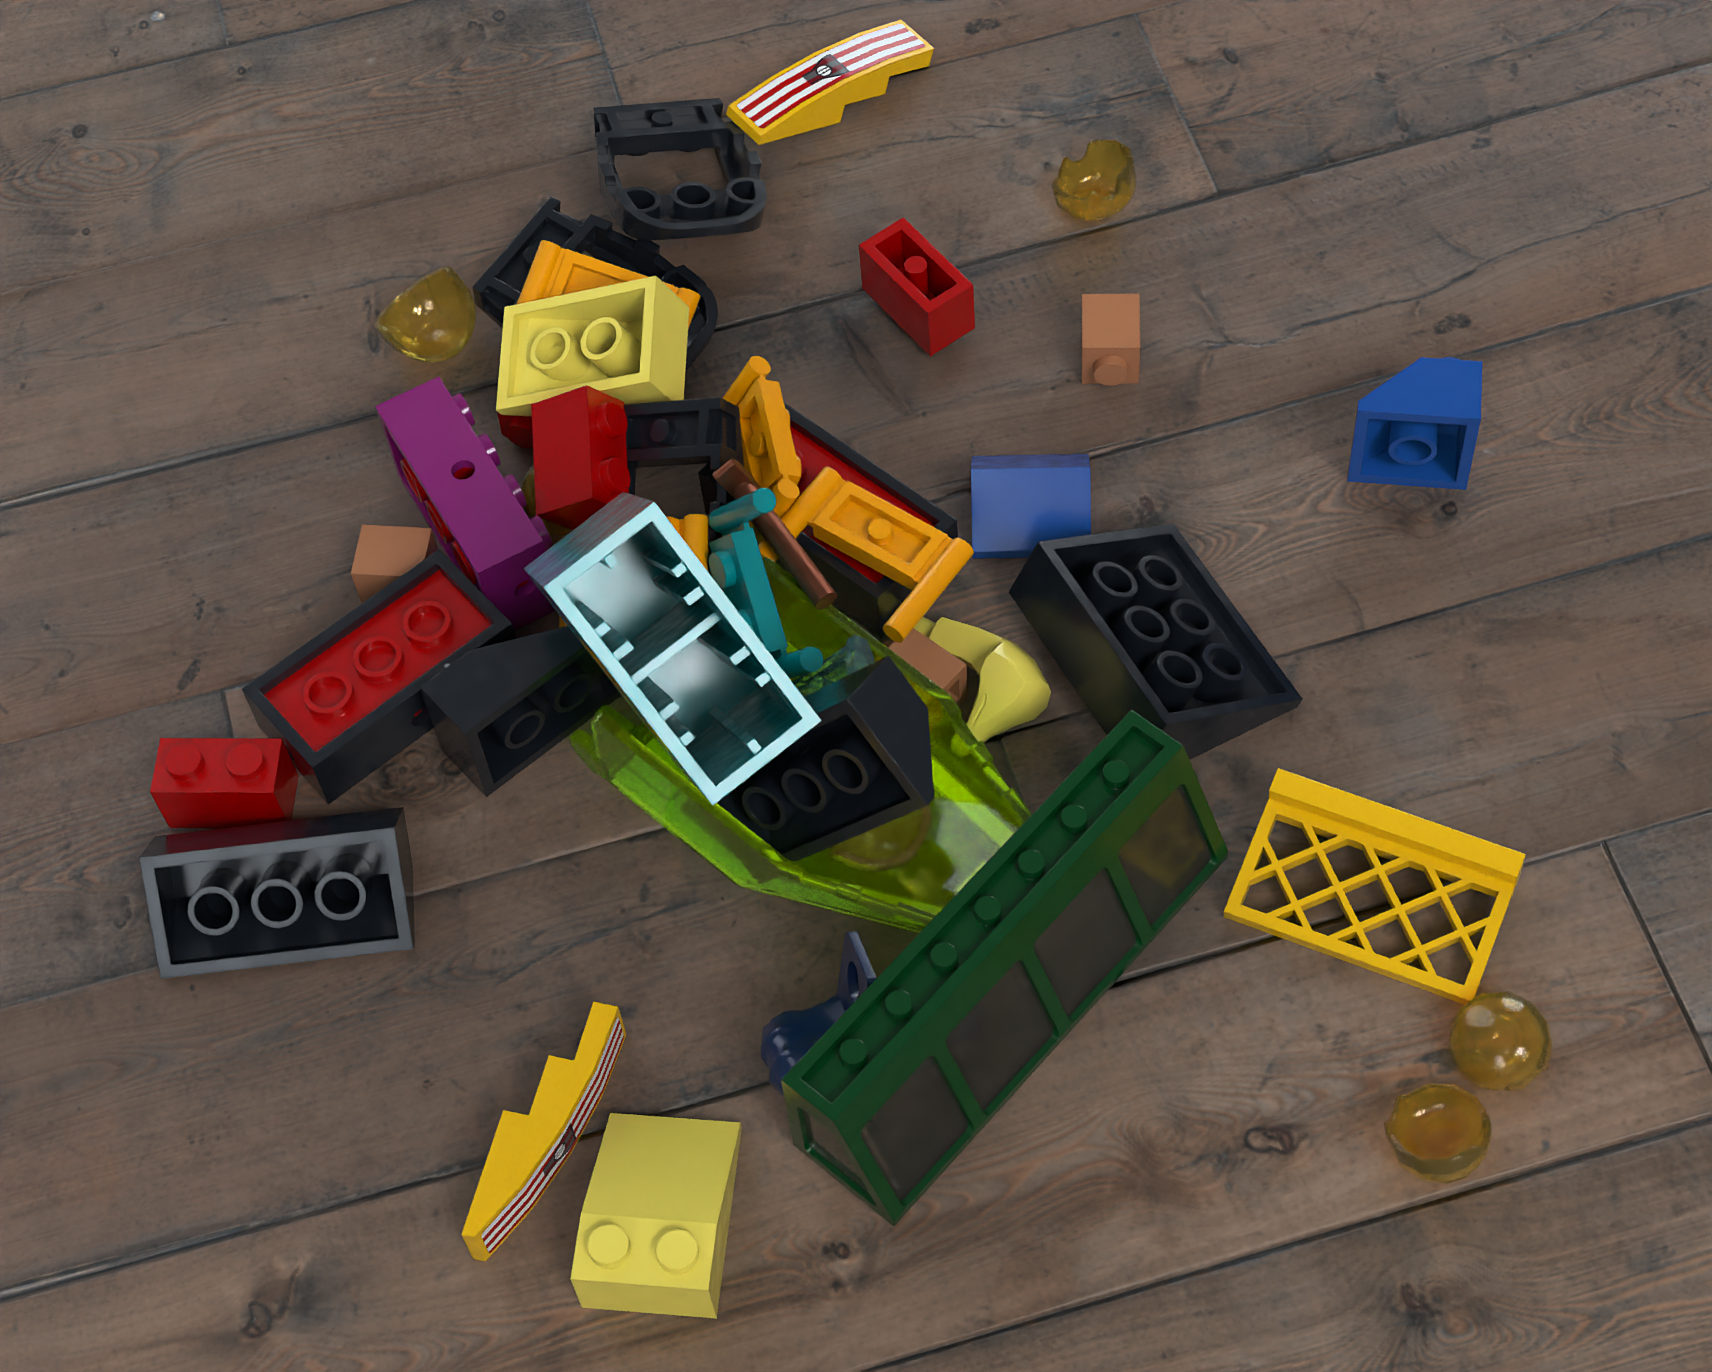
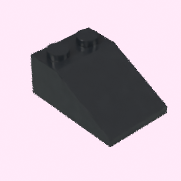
(514, 703)

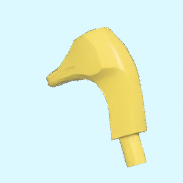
(1009, 678)

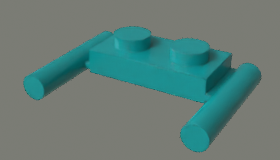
(741, 574)

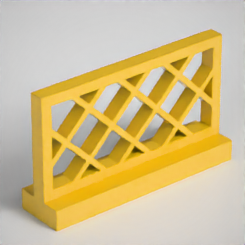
(1387, 834)

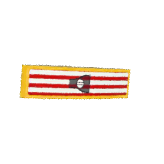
(820, 85)
(535, 1146)

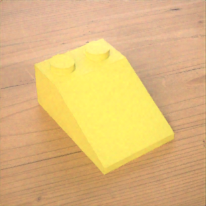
(610, 337)
(657, 1216)

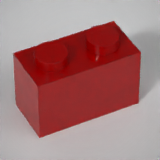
(917, 286)
(578, 454)
(223, 782)

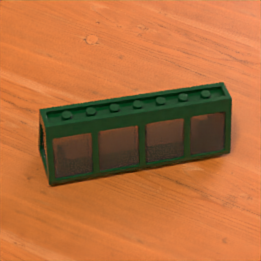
(1005, 970)

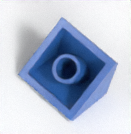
(1027, 502)

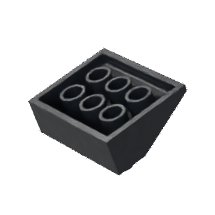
(1151, 633)

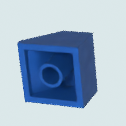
(1419, 426)

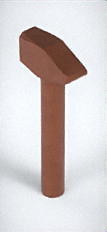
(740, 482)

